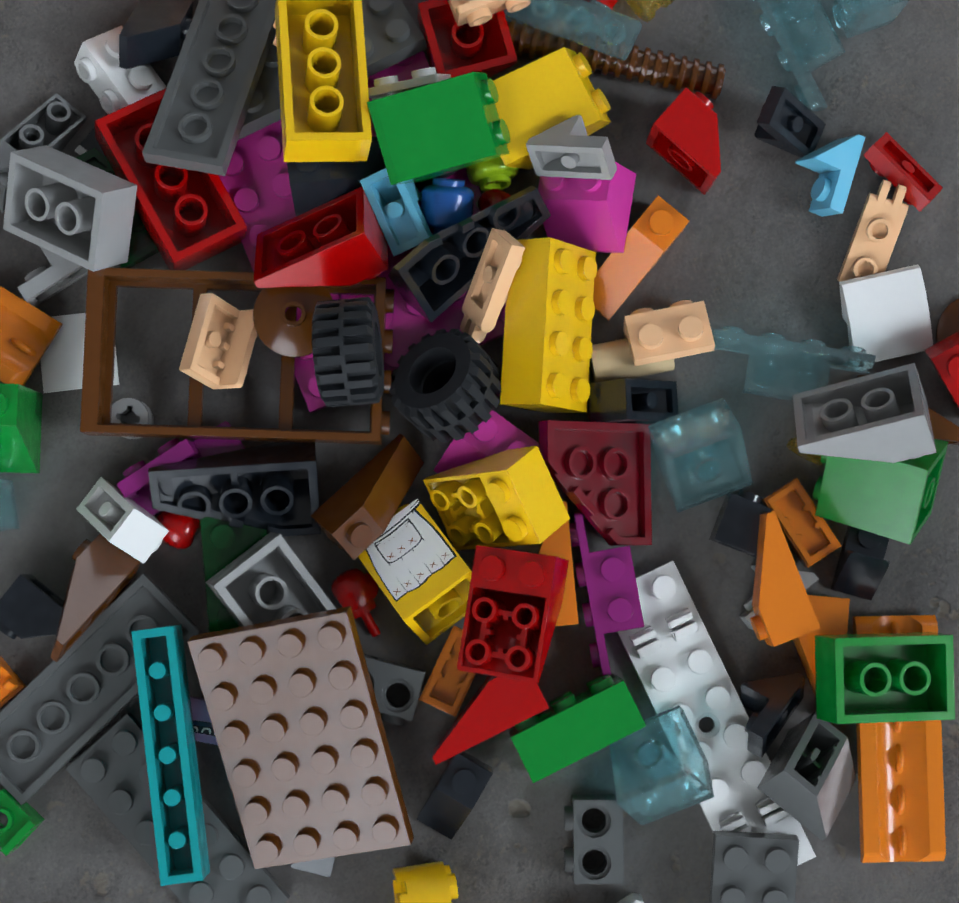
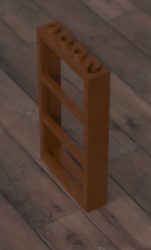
(100, 355)

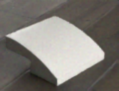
(887, 313)

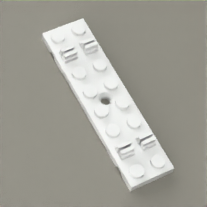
(684, 669)

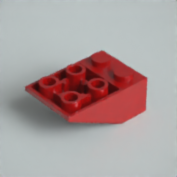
(511, 612)

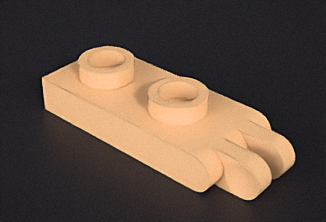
(875, 233)
(491, 284)

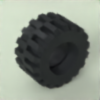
(348, 352)
(446, 385)

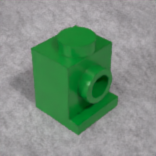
(21, 822)

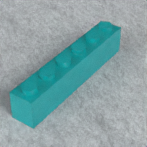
(171, 755)

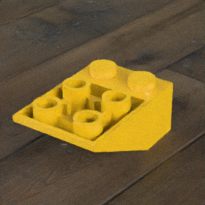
(498, 500)

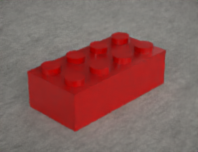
(181, 208)

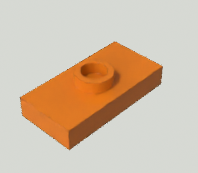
(804, 530)
(446, 684)

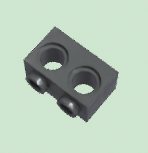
(385, 673)
(606, 838)

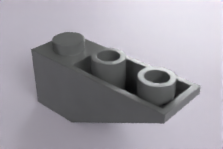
(48, 125)

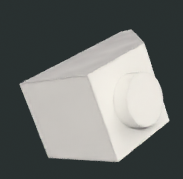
(122, 521)

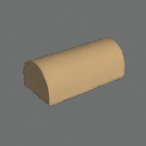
(614, 361)

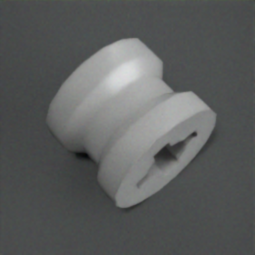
(139, 414)

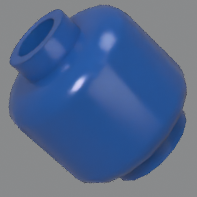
(446, 203)

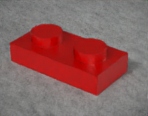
(900, 168)

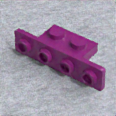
(136, 481)
(611, 591)

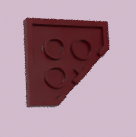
(604, 474)

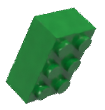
(884, 677)
(576, 726)

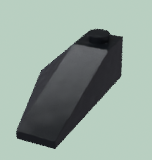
(323, 181)
(446, 262)
(252, 486)

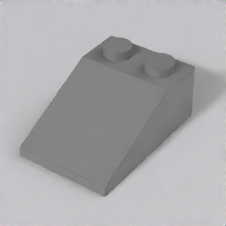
(866, 418)

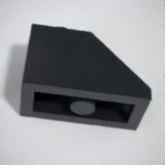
(154, 32)
(632, 401)
(739, 522)
(29, 609)
(455, 794)

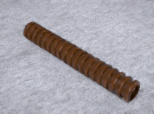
(639, 64)

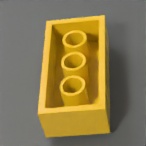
(322, 80)
(549, 328)

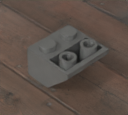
(811, 774)

